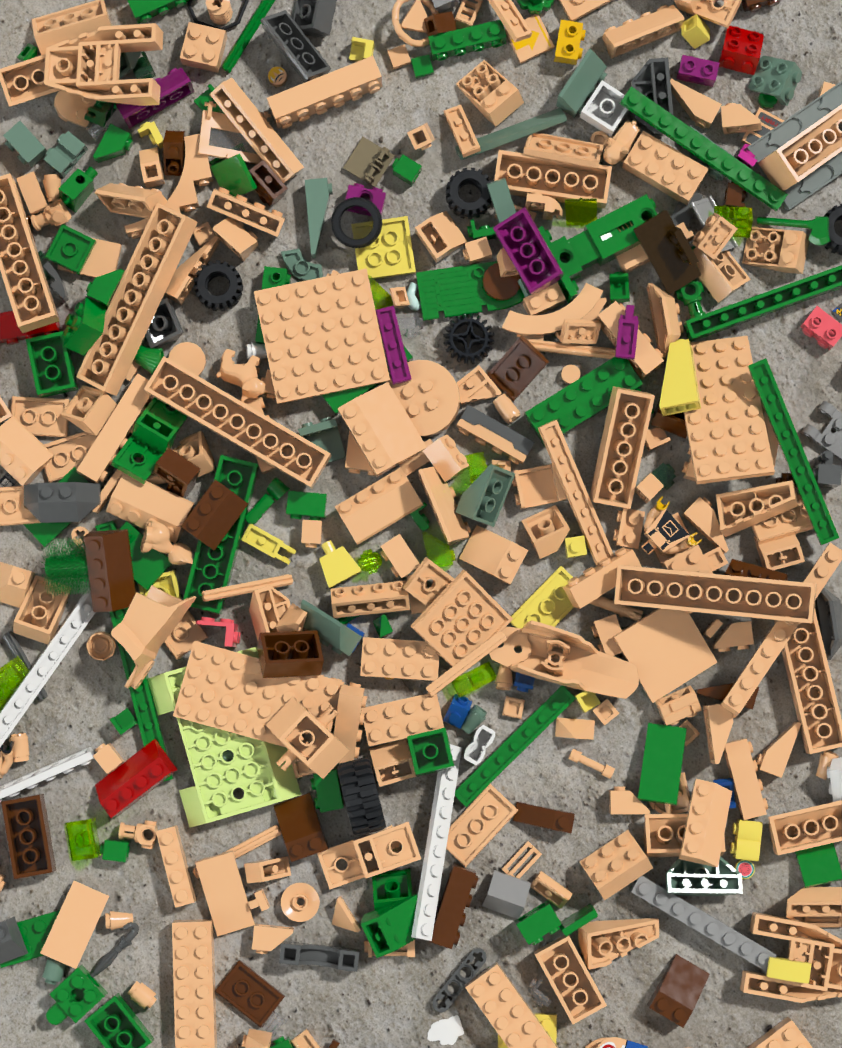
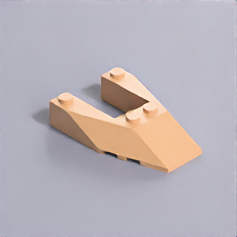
(92, 64)
(807, 944)

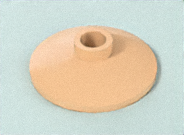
(300, 912)

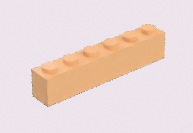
(256, 130)
(115, 431)

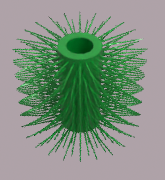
(66, 566)

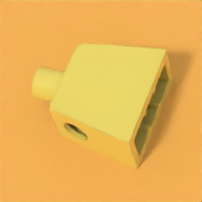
(337, 564)

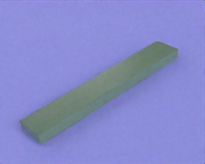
(518, 131)

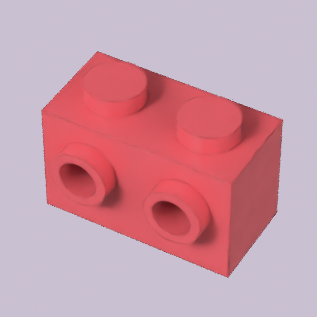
(822, 328)

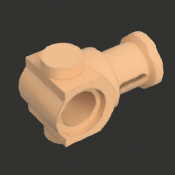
(54, 214)
(138, 833)

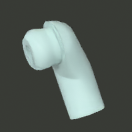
(411, 291)

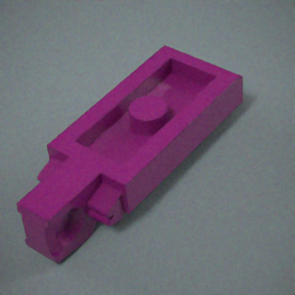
(627, 334)

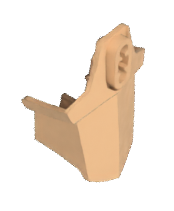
(146, 628)

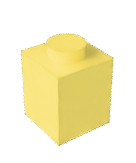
(575, 547)

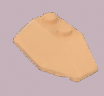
(664, 317)
(267, 609)
(816, 906)

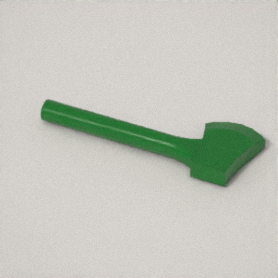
(819, 227)

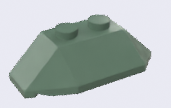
(696, 879)

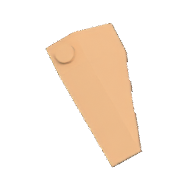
(195, 450)
(609, 939)

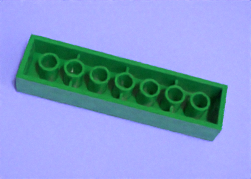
(214, 568)

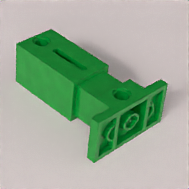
(598, 242)

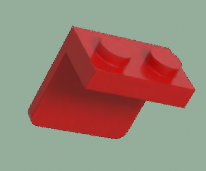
(741, 50)

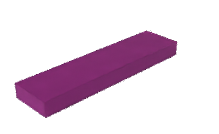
(393, 345)

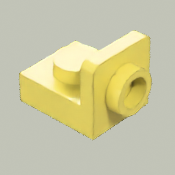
(155, 137)

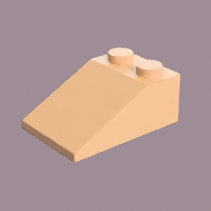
(493, 554)
(40, 611)
(718, 727)

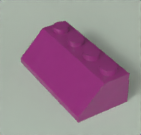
(172, 89)

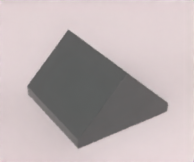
(164, 326)

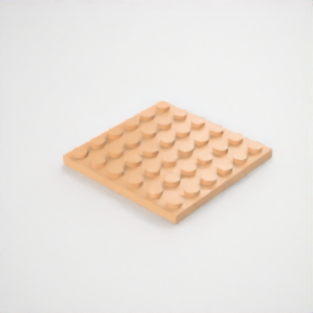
(321, 336)

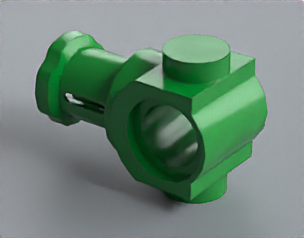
(692, 301)

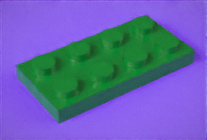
(34, 934)

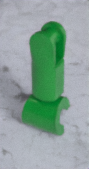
(276, 490)

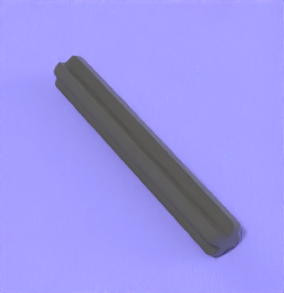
(16, 650)

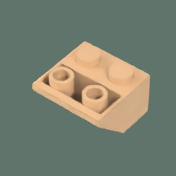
(440, 235)
(780, 553)
(392, 762)

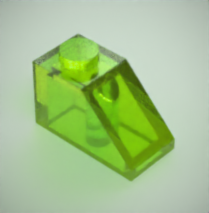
(438, 551)
(474, 679)

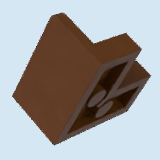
(177, 472)

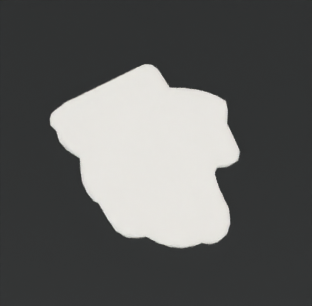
(446, 1030)

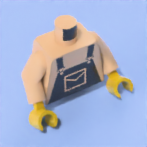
(665, 532)

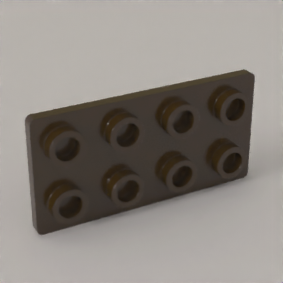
(668, 251)

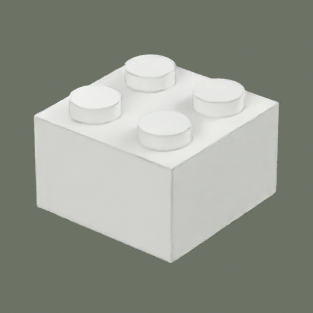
(604, 109)

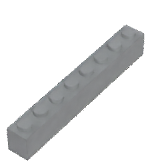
(702, 922)

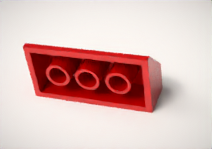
(12, 334)
(134, 779)

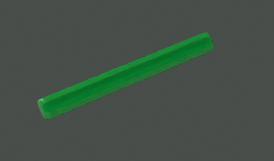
(247, 35)

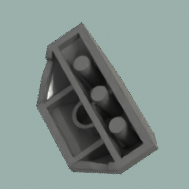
(655, 84)
(61, 501)
(829, 618)

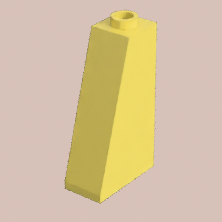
(680, 381)

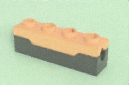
(494, 434)

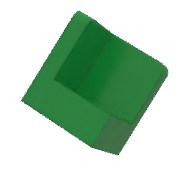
(124, 721)

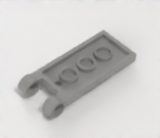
(827, 439)

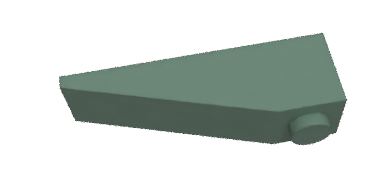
(317, 205)

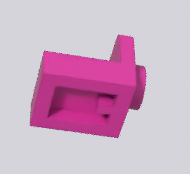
(746, 157)

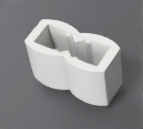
(481, 740)

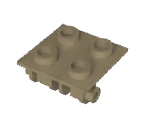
(369, 161)

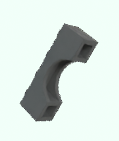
(322, 955)

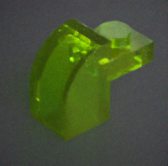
(477, 465)

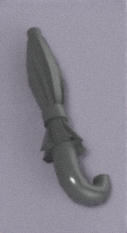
(125, 941)

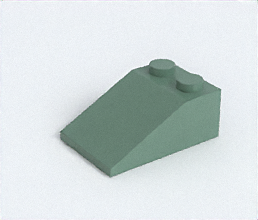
(486, 495)

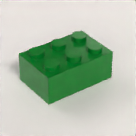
(51, 365)
(118, 1025)

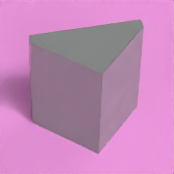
(506, 894)

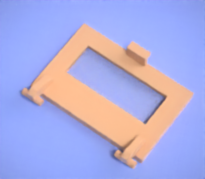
(222, 139)

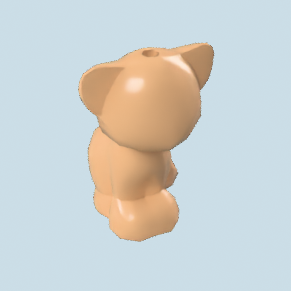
(157, 537)

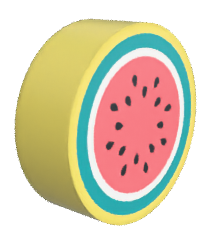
(745, 867)

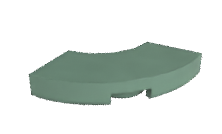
(300, 266)

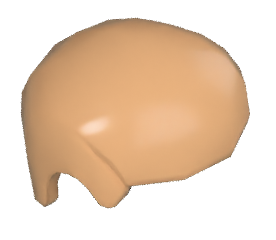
(101, 646)

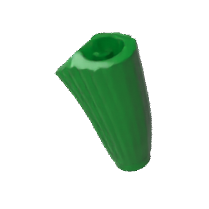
(149, 358)

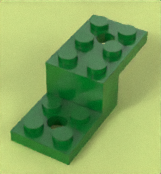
(150, 439)

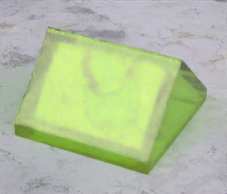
(83, 839)

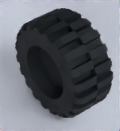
(361, 796)

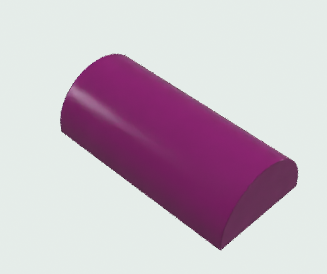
(528, 251)

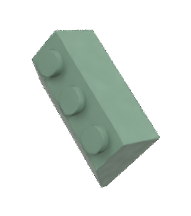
(582, 84)
(330, 630)

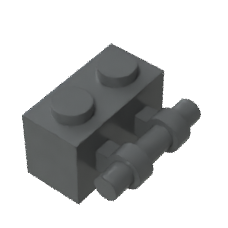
(826, 473)

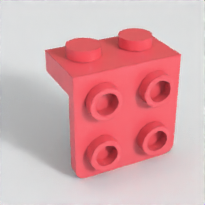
(232, 635)

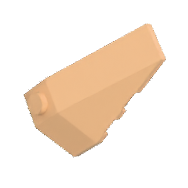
(184, 275)

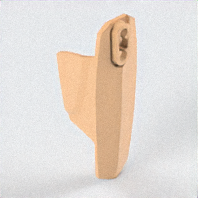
(565, 660)

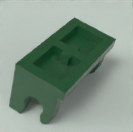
(100, 112)

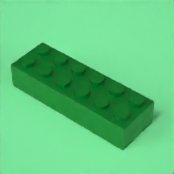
(584, 396)

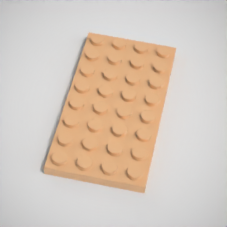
(729, 430)
(232, 695)

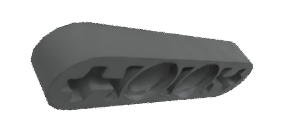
(461, 981)

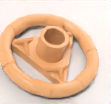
(412, 21)

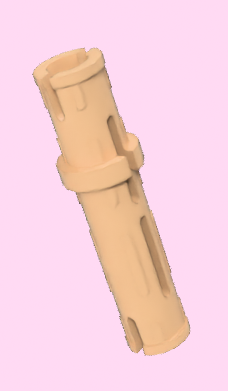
(622, 610)

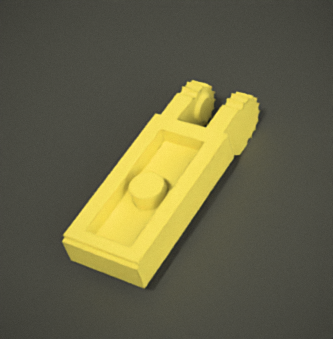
(266, 543)

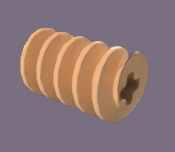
(219, 11)

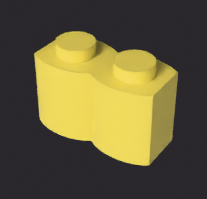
(747, 840)

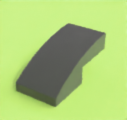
(58, 284)

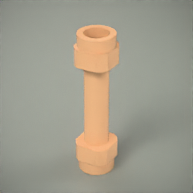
(606, 770)

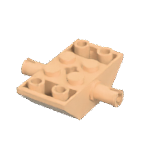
(323, 751)

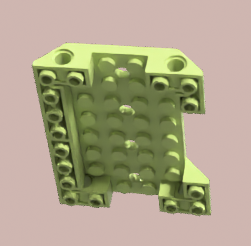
(215, 779)

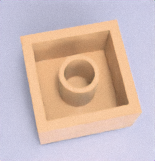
(203, 47)

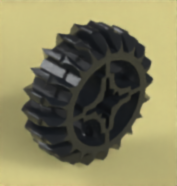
(460, 338)

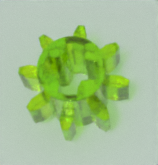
(370, 561)

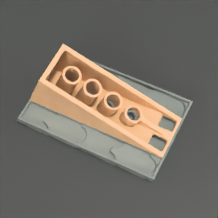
(803, 149)

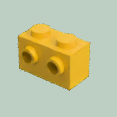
(568, 42)

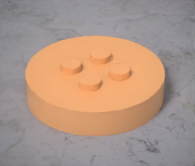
(430, 397)

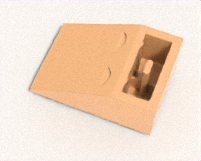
(490, 93)
(776, 249)

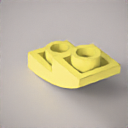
(788, 970)

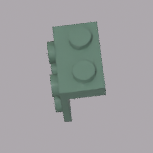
(776, 78)
(325, 436)

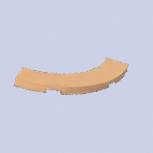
(553, 322)

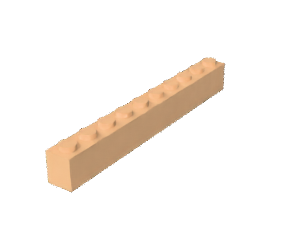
(778, 636)

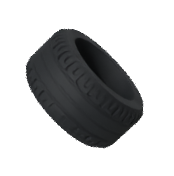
(336, 222)

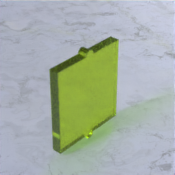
(580, 211)

